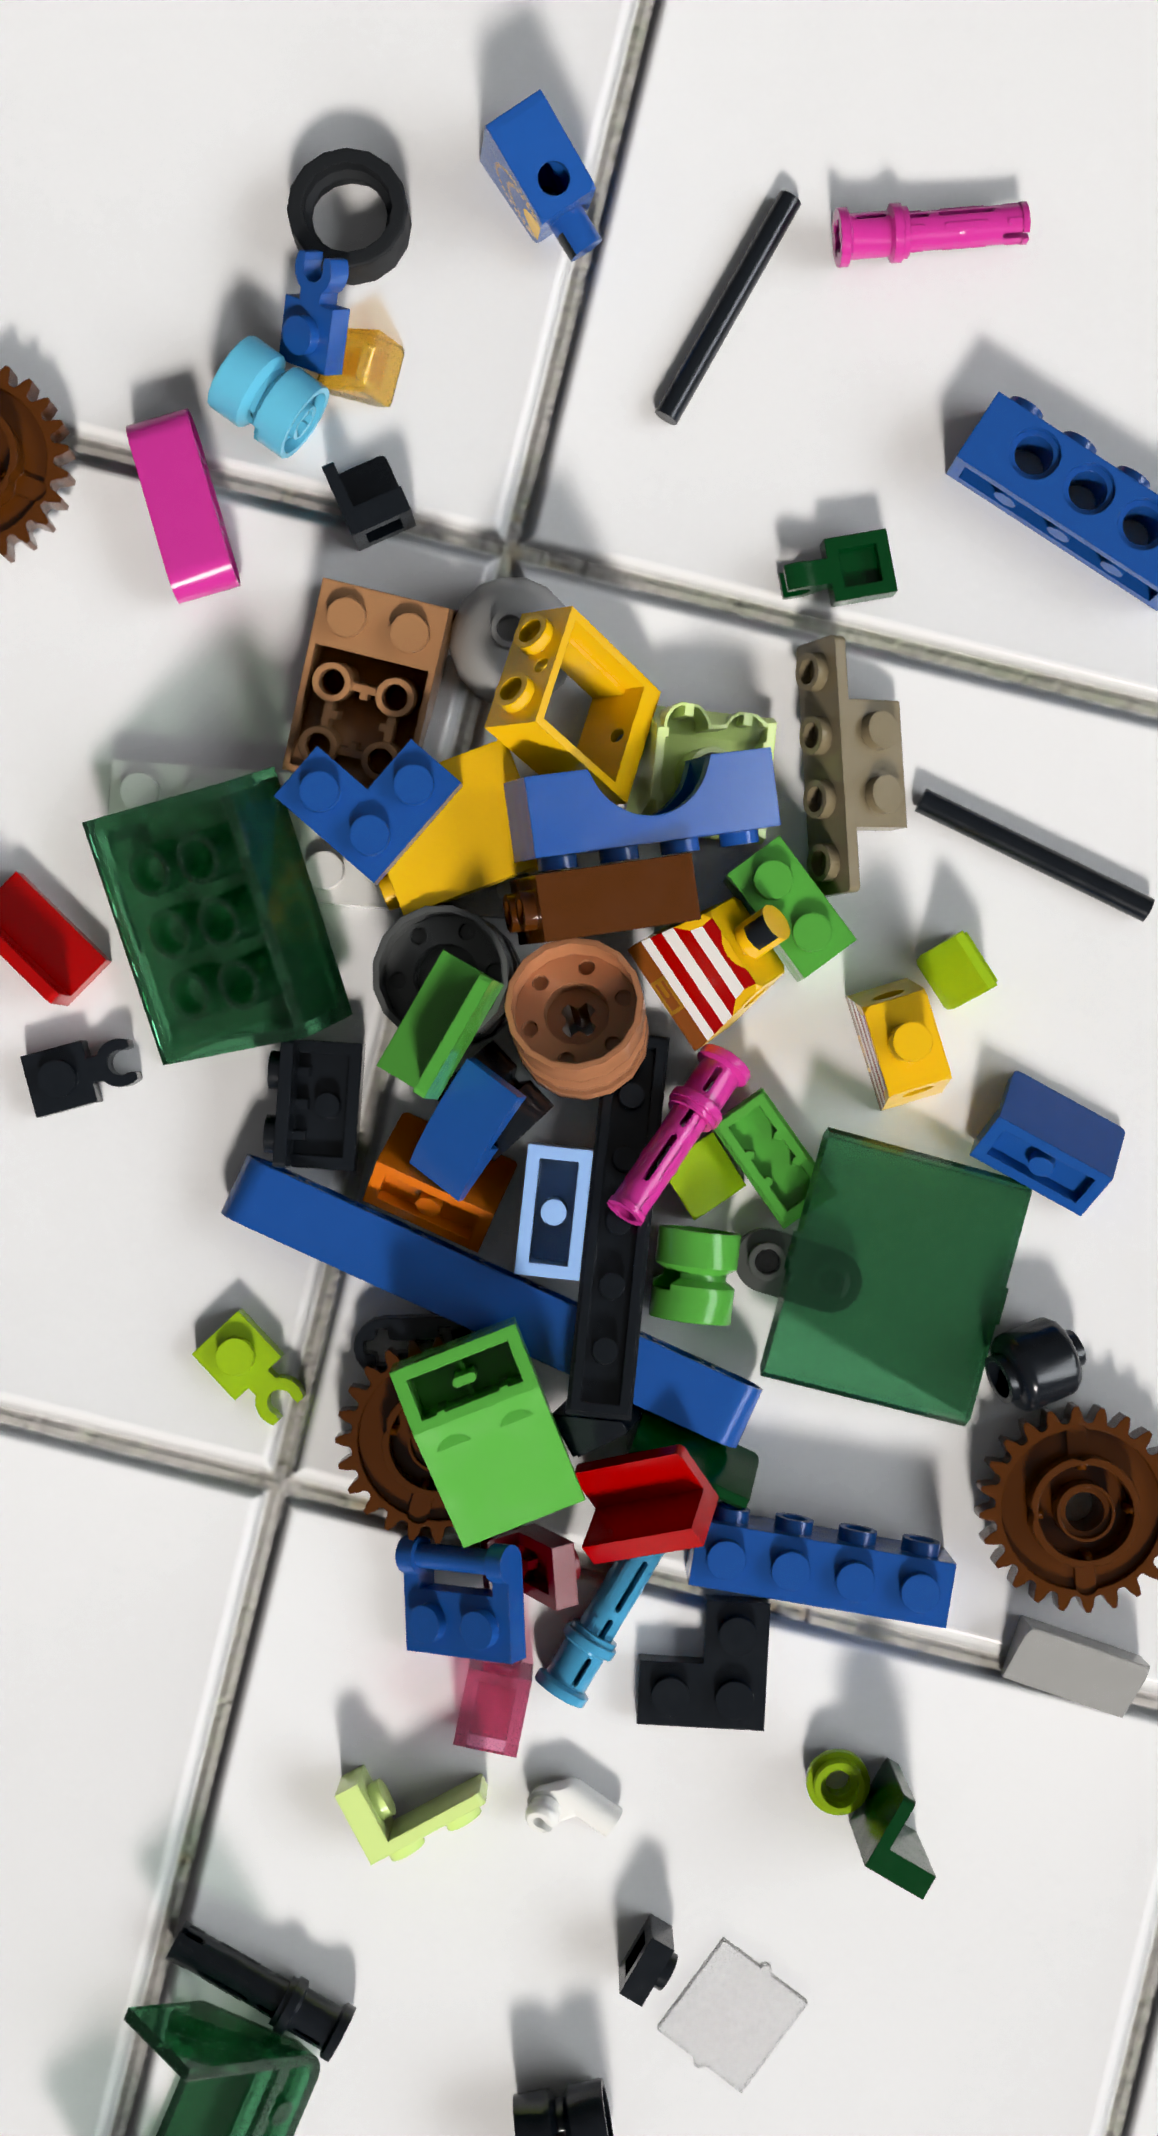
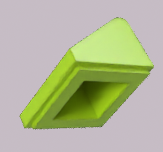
(956, 970)
(706, 1177)

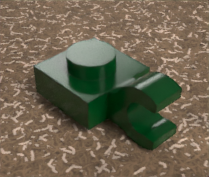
(851, 568)

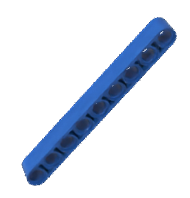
(475, 1292)

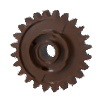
(29, 463)
(388, 1455)
(1031, 1497)

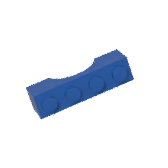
(569, 815)

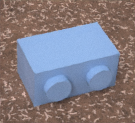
(553, 1211)

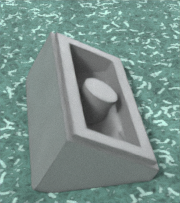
(1074, 1667)

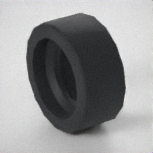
(343, 168)

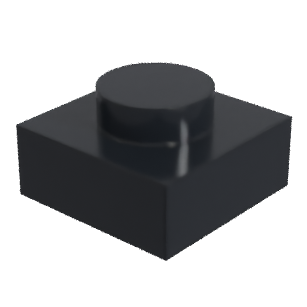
(648, 1961)

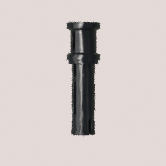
(288, 2003)

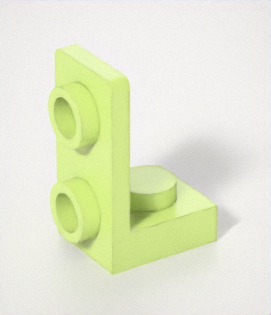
(371, 1807)

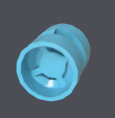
(260, 392)

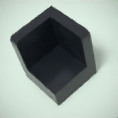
(370, 501)

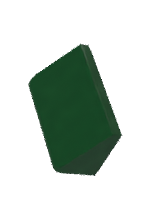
(726, 1468)

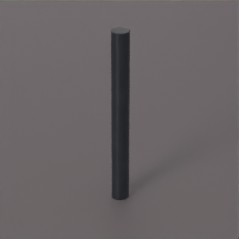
(728, 307)
(1034, 855)

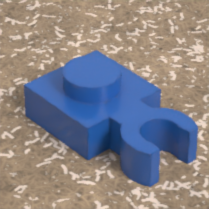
(312, 321)

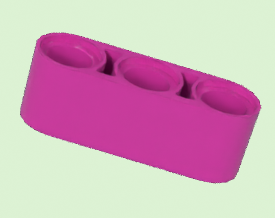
(183, 506)

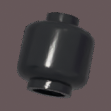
(1035, 1364)

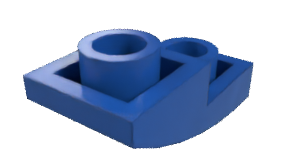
(465, 1128)

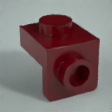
(547, 1564)

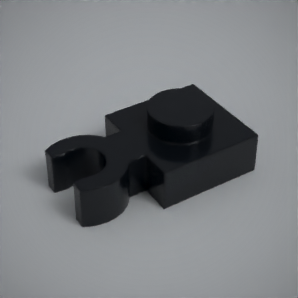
(70, 1076)

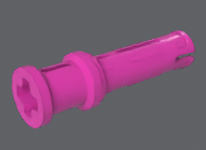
(902, 232)
(687, 1105)

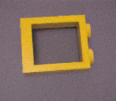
(619, 705)

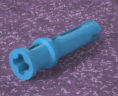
(591, 1637)

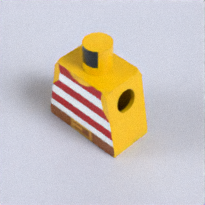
(713, 965)
(899, 1042)

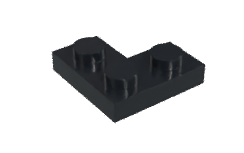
(724, 1684)

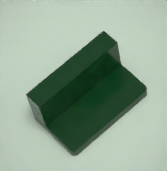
(883, 1837)

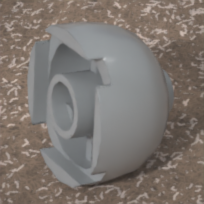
(487, 626)

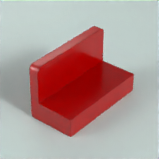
(45, 943)
(646, 1504)

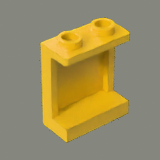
(466, 842)

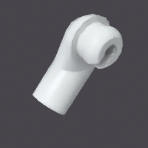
(569, 1799)

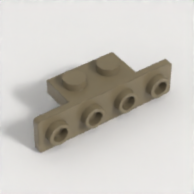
(848, 765)

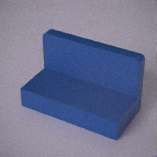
(1050, 1144)

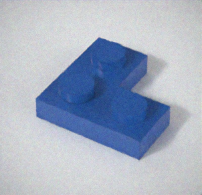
(373, 823)

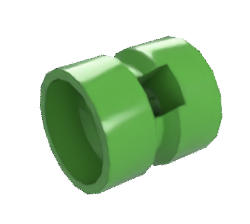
(694, 1275)

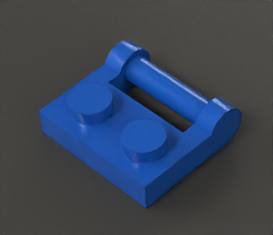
(463, 1618)

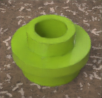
(841, 1800)

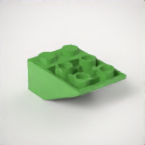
(486, 1432)

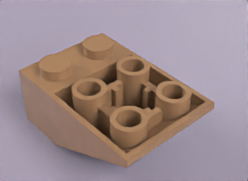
(368, 678)

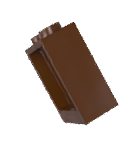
(602, 899)

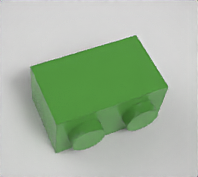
(779, 880)

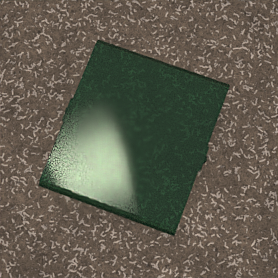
(895, 1278)

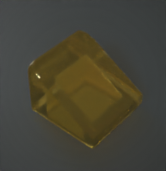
(369, 368)

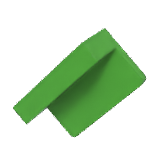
(440, 1025)

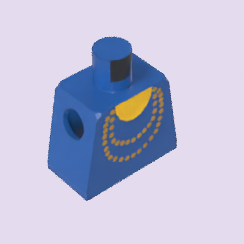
(531, 153)

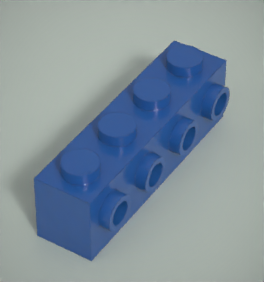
(825, 1566)

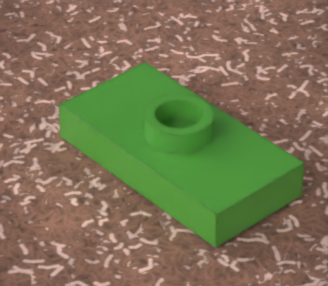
(768, 1155)

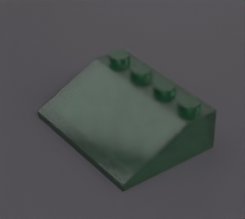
(219, 919)

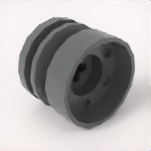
(416, 942)

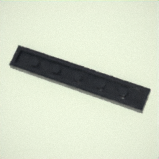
(615, 1250)

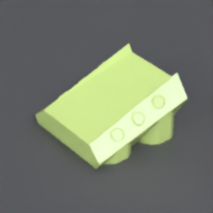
(687, 733)

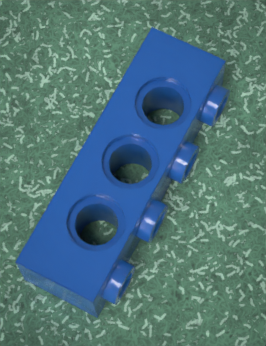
(1043, 500)

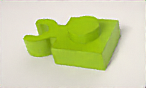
(243, 1358)

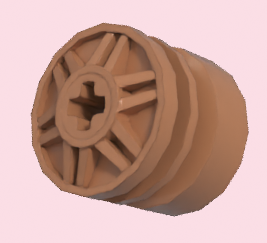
(578, 985)

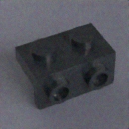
(315, 1104)

